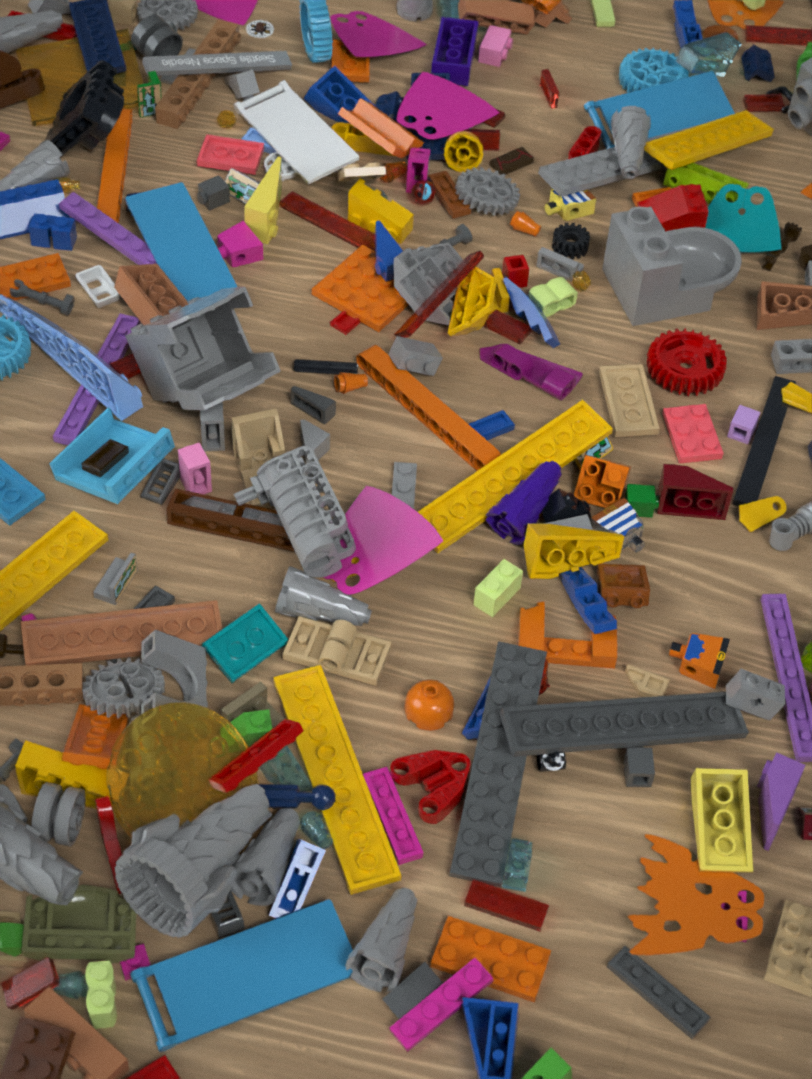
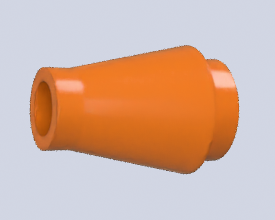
(523, 223)
(349, 381)

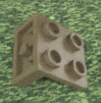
(252, 700)

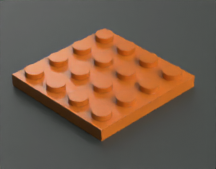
(361, 290)

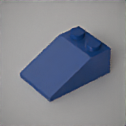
(333, 93)

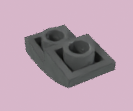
(412, 990)

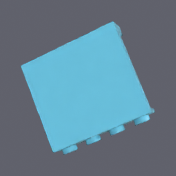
(144, 454)

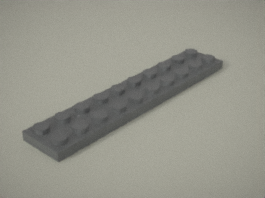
(621, 723)
(495, 774)

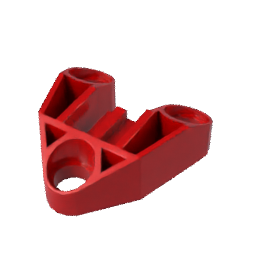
(438, 777)

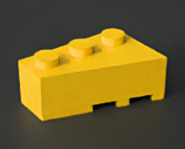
(368, 206)

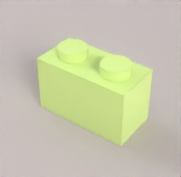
(498, 587)

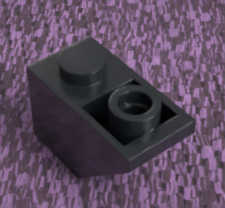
(564, 506)

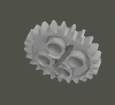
(175, 12)
(487, 191)
(109, 695)

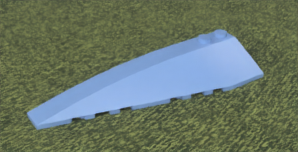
(77, 359)

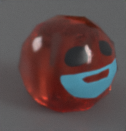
(423, 192)

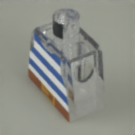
(621, 519)

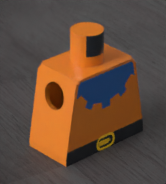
(701, 657)

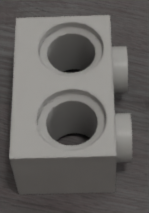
(792, 356)

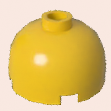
(463, 151)

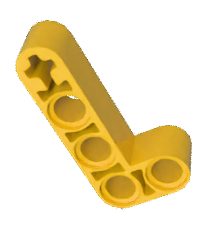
(358, 140)

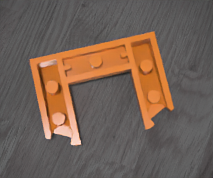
(598, 652)

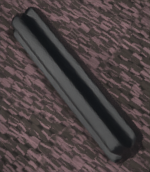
(324, 367)

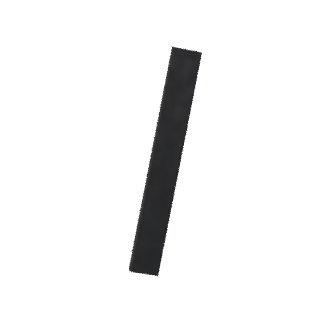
(763, 444)

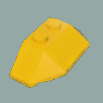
(472, 302)

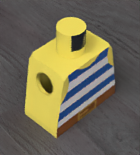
(571, 205)

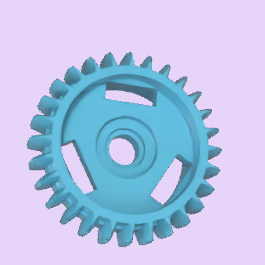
(316, 30)
(15, 352)

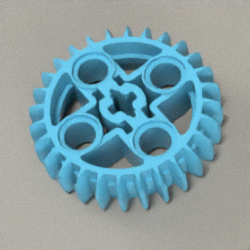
(649, 69)

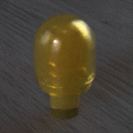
(67, 184)

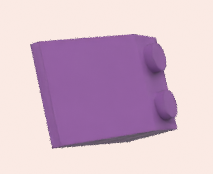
(777, 788)

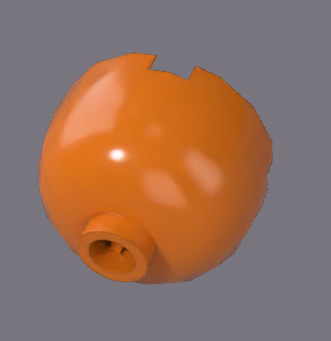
(429, 704)

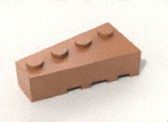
(783, 305)

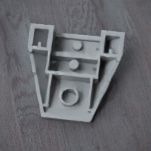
(422, 272)

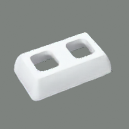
(98, 273)

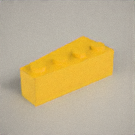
(42, 765)

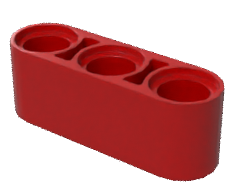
(586, 143)

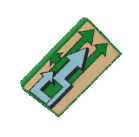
(149, 95)

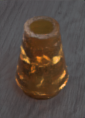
(393, 171)

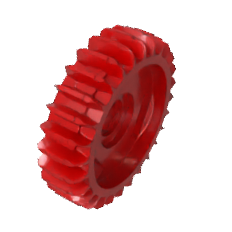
(691, 348)

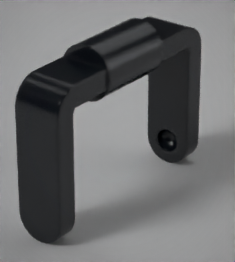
(788, 94)

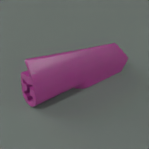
(545, 375)

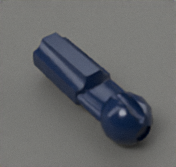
(291, 796)

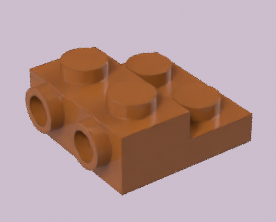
(624, 585)

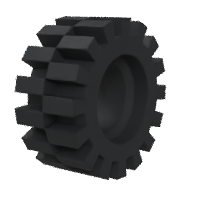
(574, 233)

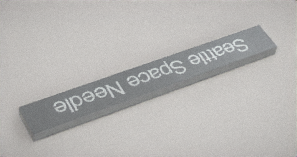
(217, 63)

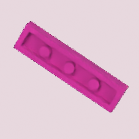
(393, 816)
(440, 1004)

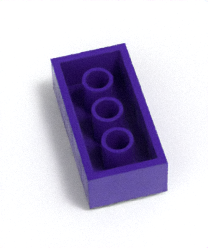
(455, 49)

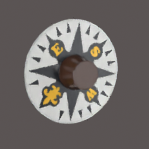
(260, 29)

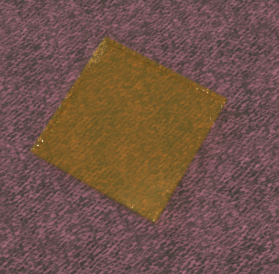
(64, 65)

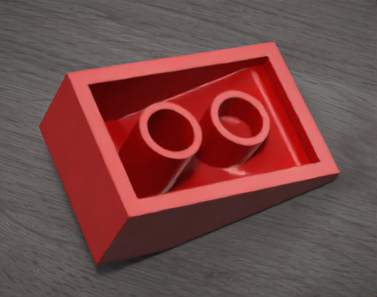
(679, 207)

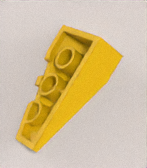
(559, 549)

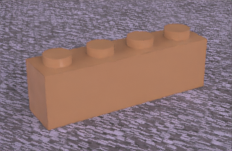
(498, 13)
(90, 1050)

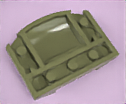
(89, 927)

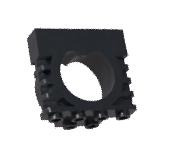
(88, 110)

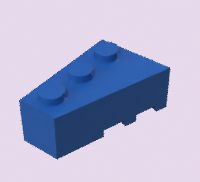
(492, 1036)

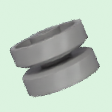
(59, 813)

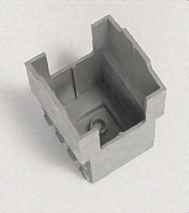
(200, 352)

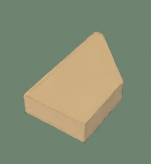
(646, 683)

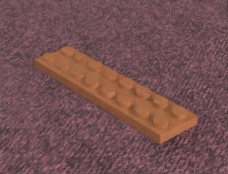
(115, 632)

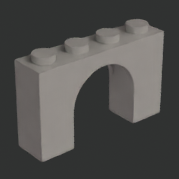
(181, 660)

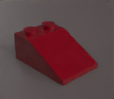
(692, 494)

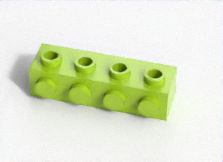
(710, 180)

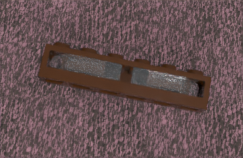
(227, 519)

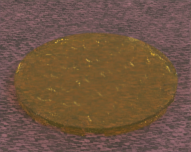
(166, 764)

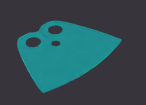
(752, 231)

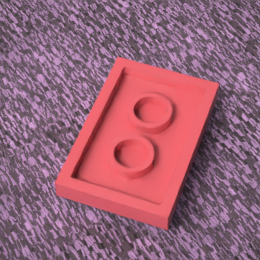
(230, 153)
(692, 433)

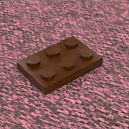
(37, 1051)

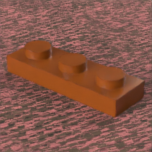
(447, 194)

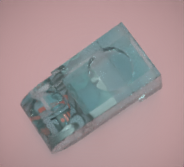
(518, 865)

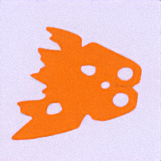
(695, 912)

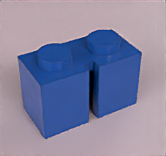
(59, 228)

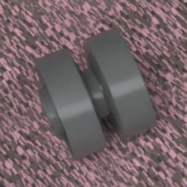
(156, 37)

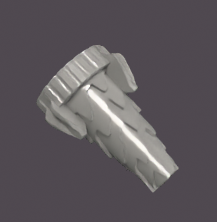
(30, 861)
(187, 871)

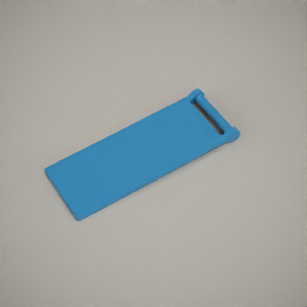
(670, 105)
(180, 241)
(246, 973)

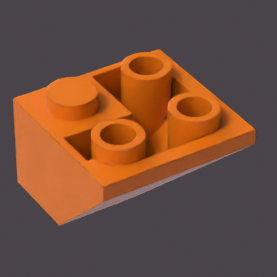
(601, 481)

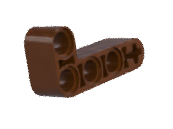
(22, 88)

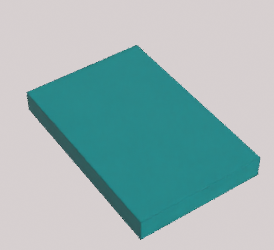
(245, 643)

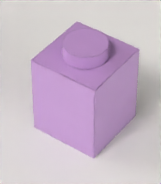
(743, 424)

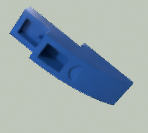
(685, 23)

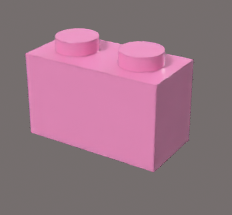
(495, 46)
(195, 469)

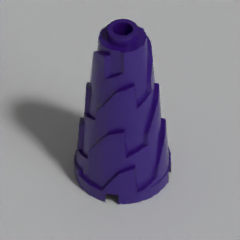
(524, 503)

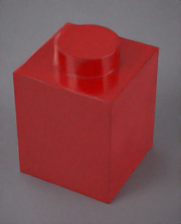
(516, 270)

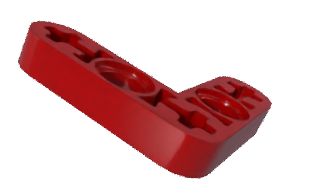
(109, 834)

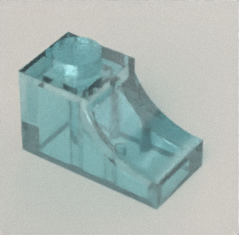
(285, 770)

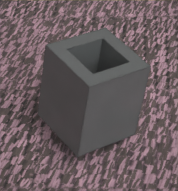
(213, 193)
(639, 767)

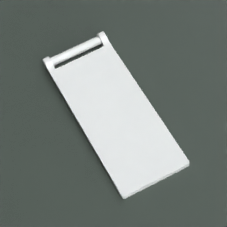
(296, 133)

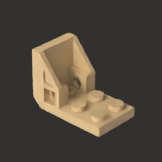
(255, 441)

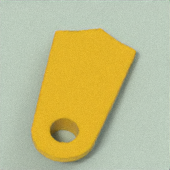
(797, 397)
(761, 512)

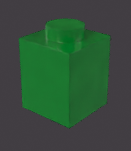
(642, 499)

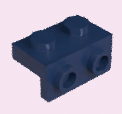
(757, 62)
(390, 104)

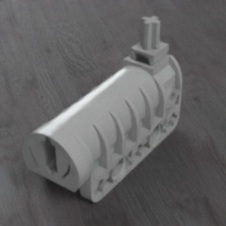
(297, 500)

